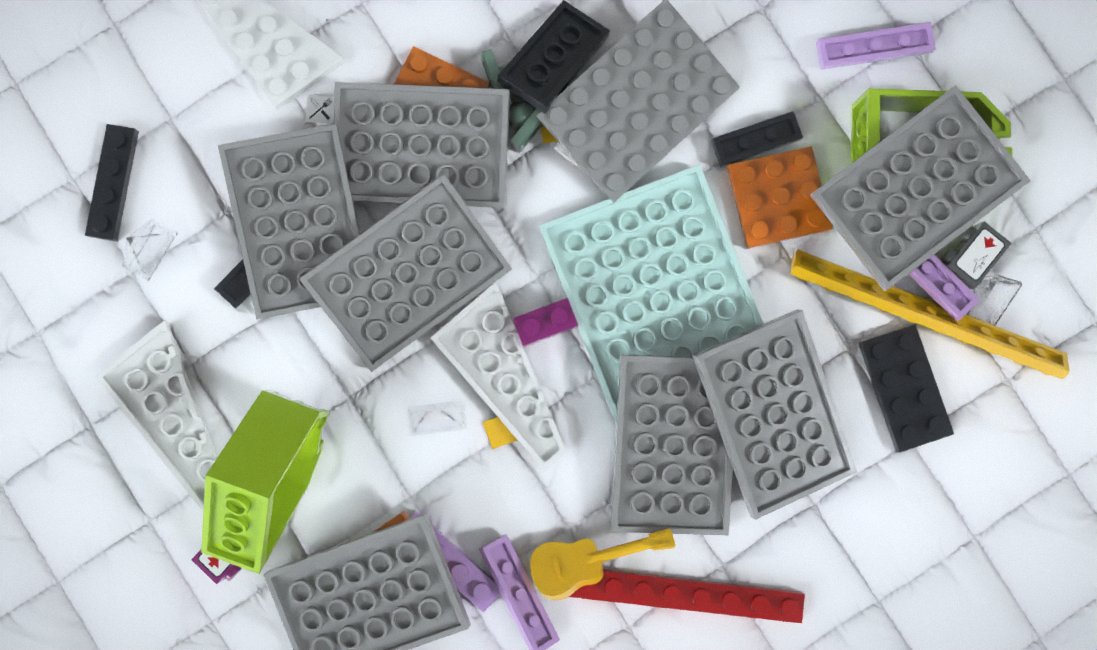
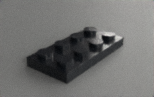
(553, 56)
(906, 388)

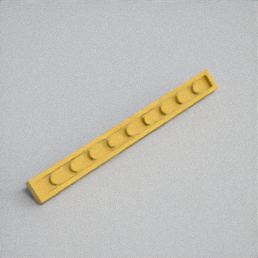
(930, 314)

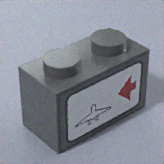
(975, 253)

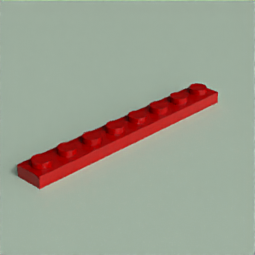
(696, 596)

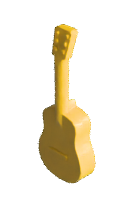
(565, 567)

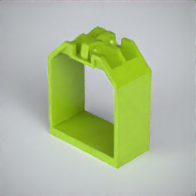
(867, 108)
(260, 479)

